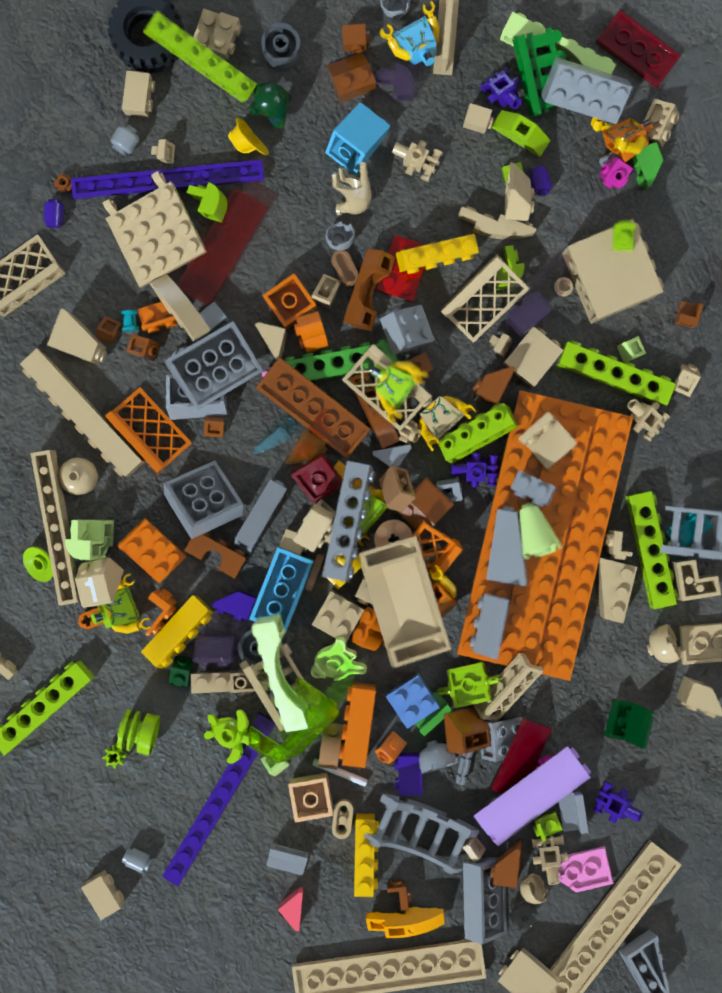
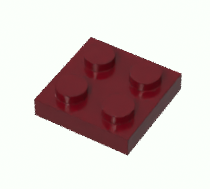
(317, 478)

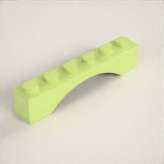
(519, 25)
(269, 634)

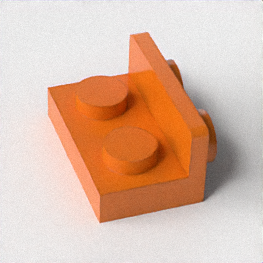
(155, 317)

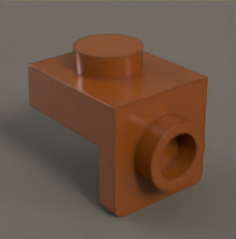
(398, 885)

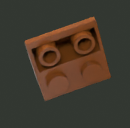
(466, 731)

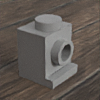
(455, 493)

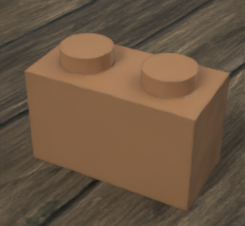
(397, 488)

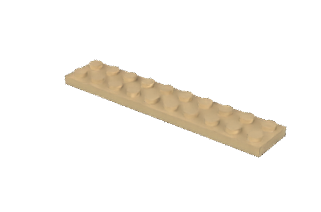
(614, 919)
(392, 969)

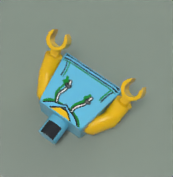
(416, 41)

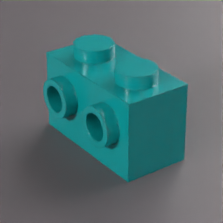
(687, 529)

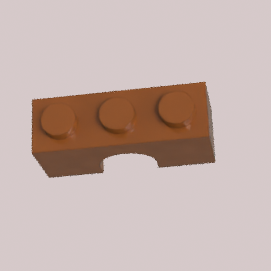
(231, 558)

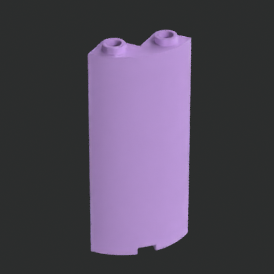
(533, 795)

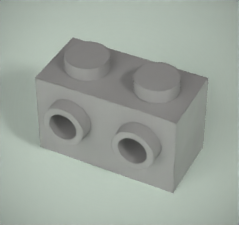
(532, 487)

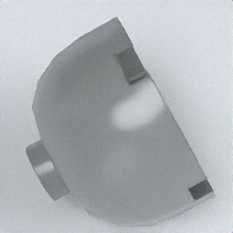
(435, 757)

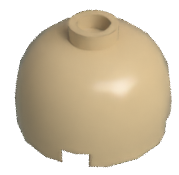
(78, 476)
(664, 645)

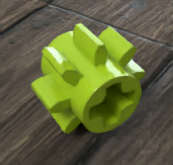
(114, 762)

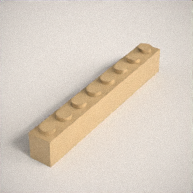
(82, 413)
(55, 525)

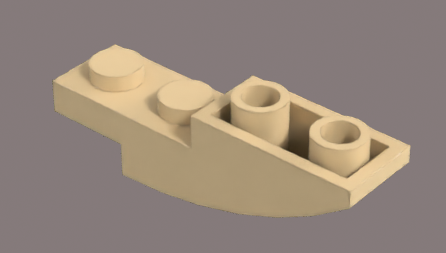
(501, 229)
(223, 681)

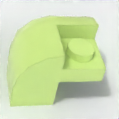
(90, 538)

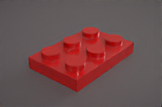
(401, 283)

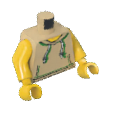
(440, 417)

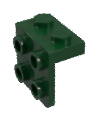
(629, 722)

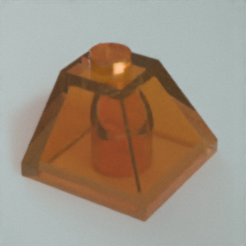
(306, 449)

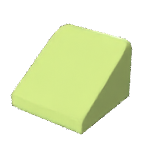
(631, 349)
(274, 768)

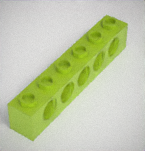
(199, 57)
(664, 386)
(655, 598)
(80, 676)

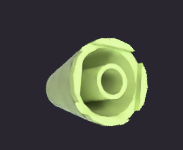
(536, 533)

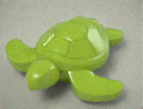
(230, 733)

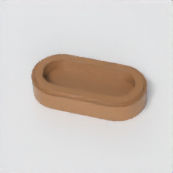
(345, 268)
(314, 572)

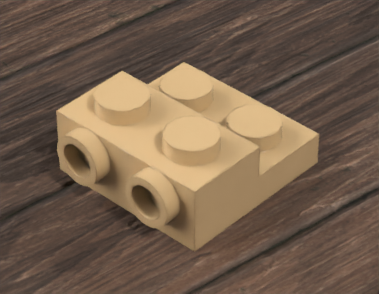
(218, 32)

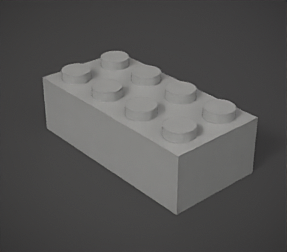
(586, 90)

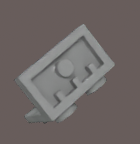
(501, 737)

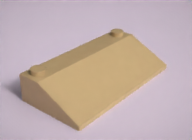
(404, 601)

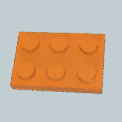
(152, 550)

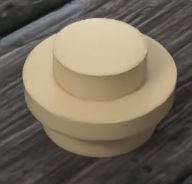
(563, 286)

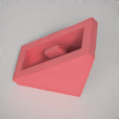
(292, 907)

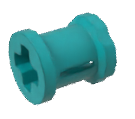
(129, 320)

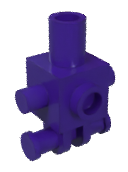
(502, 89)
(475, 469)
(617, 804)

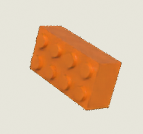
(357, 730)

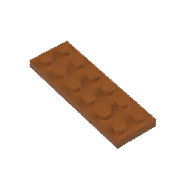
(313, 407)

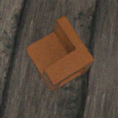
(688, 314)

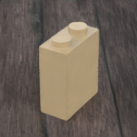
(533, 356)
(527, 975)

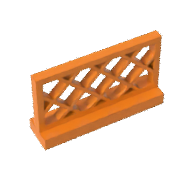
(136, 442)
(447, 554)

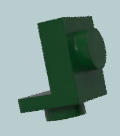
(180, 671)

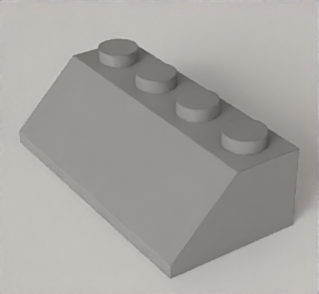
(483, 902)

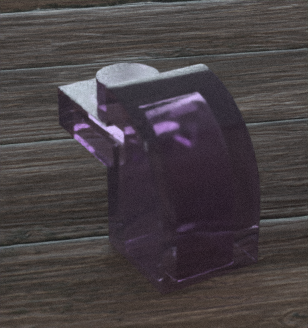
(400, 78)

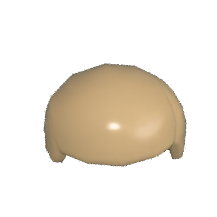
(533, 889)

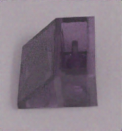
(529, 314)
(215, 649)

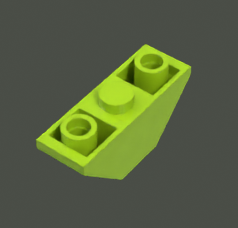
(521, 132)

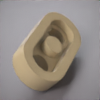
(342, 818)

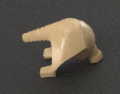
(358, 196)

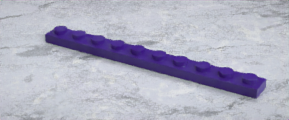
(181, 177)
(214, 807)

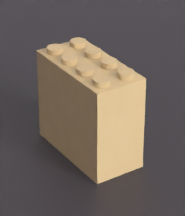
(611, 279)

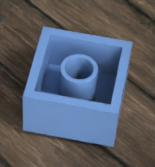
(412, 700)

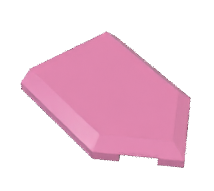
(586, 870)

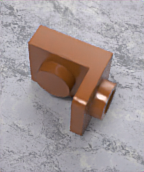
(143, 347)

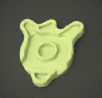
(337, 661)

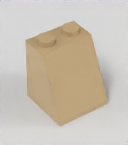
(75, 339)

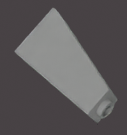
(260, 516)
(506, 554)

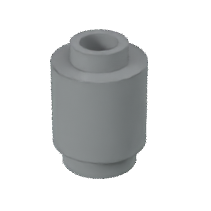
(137, 860)

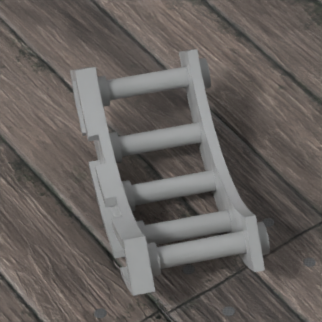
(674, 547)
(425, 813)

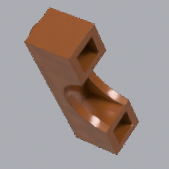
(375, 267)

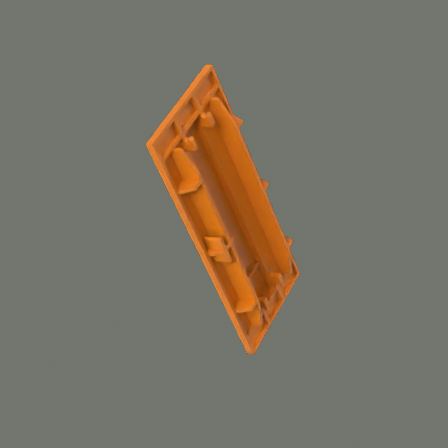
(551, 610)

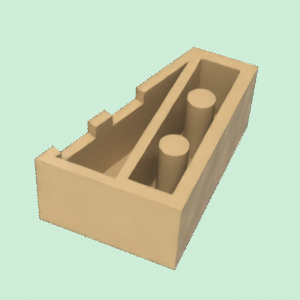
(615, 588)

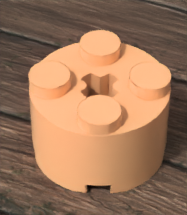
(390, 527)

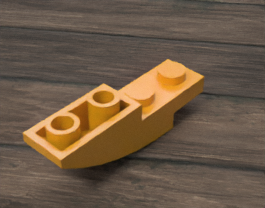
(412, 923)

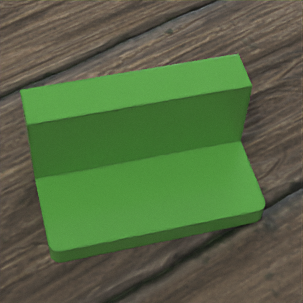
(430, 721)

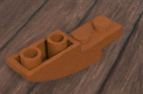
(382, 428)

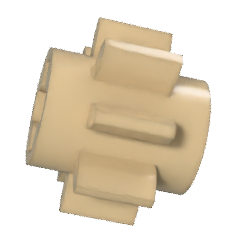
(410, 433)

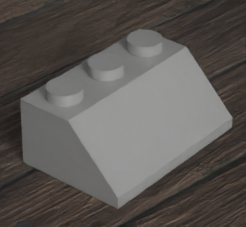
(180, 407)
(489, 625)

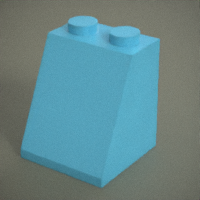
(357, 138)

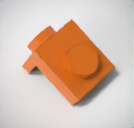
(390, 748)

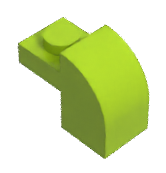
(213, 201)
(511, 258)

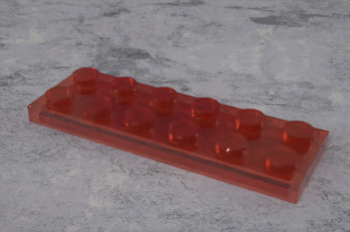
(223, 246)

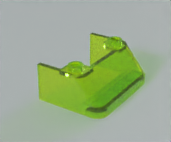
(320, 715)

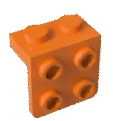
(164, 600)

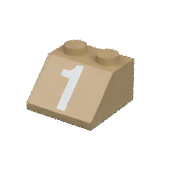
(98, 582)

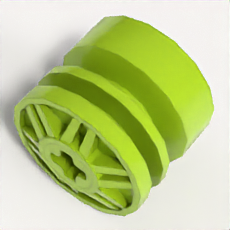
(138, 732)

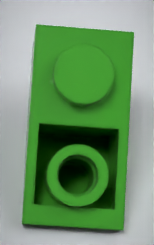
(647, 165)

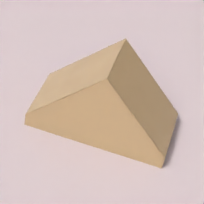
(326, 291)

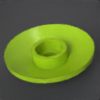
(38, 564)

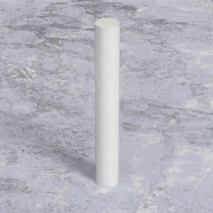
(343, 773)

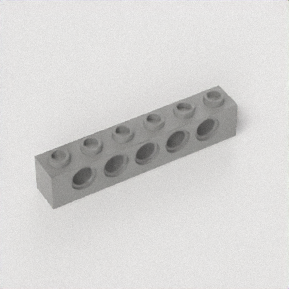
(344, 511)

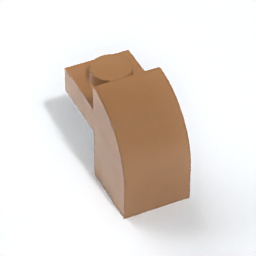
(330, 746)

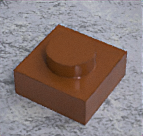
(214, 426)

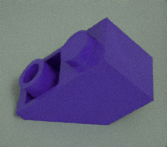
(238, 604)

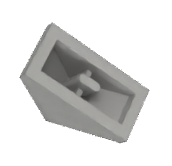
(392, 456)

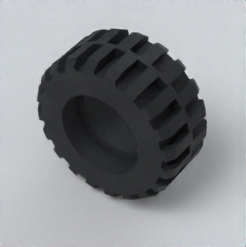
(121, 24)

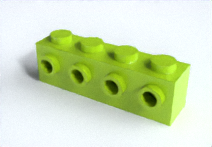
(477, 433)

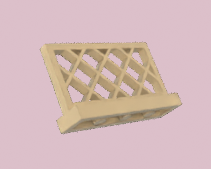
(445, 48)
(32, 286)
(473, 286)
(382, 360)

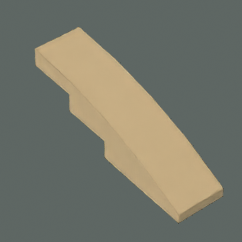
(180, 307)

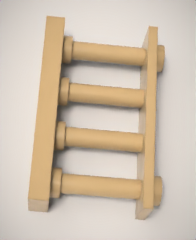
(261, 686)

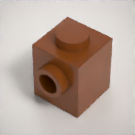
(355, 38)
(422, 362)

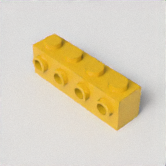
(431, 254)
(178, 632)
(364, 856)

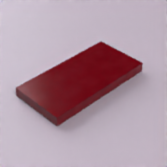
(638, 48)
(521, 755)

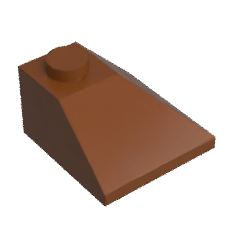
(507, 866)

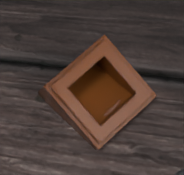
(108, 330)

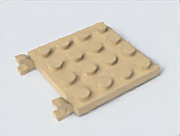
(155, 232)

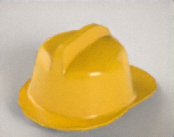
(244, 138)

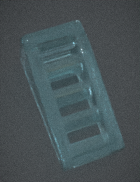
(278, 437)

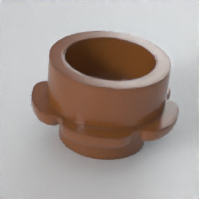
(58, 183)

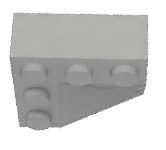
(203, 499)

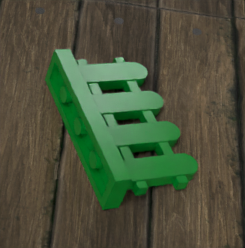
(527, 64)

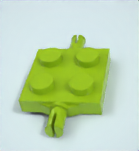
(469, 685)

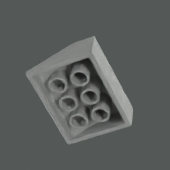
(214, 366)

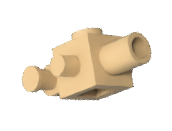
(415, 158)
(647, 418)
(550, 857)

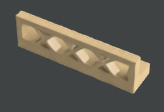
(513, 676)

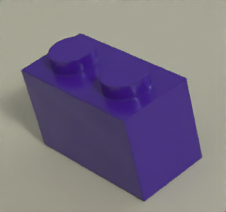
(409, 774)

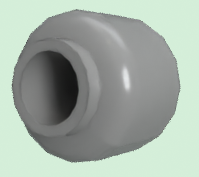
(125, 139)

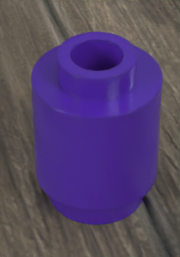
(540, 181)
(53, 213)

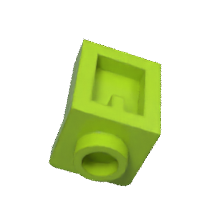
(623, 236)
(547, 825)

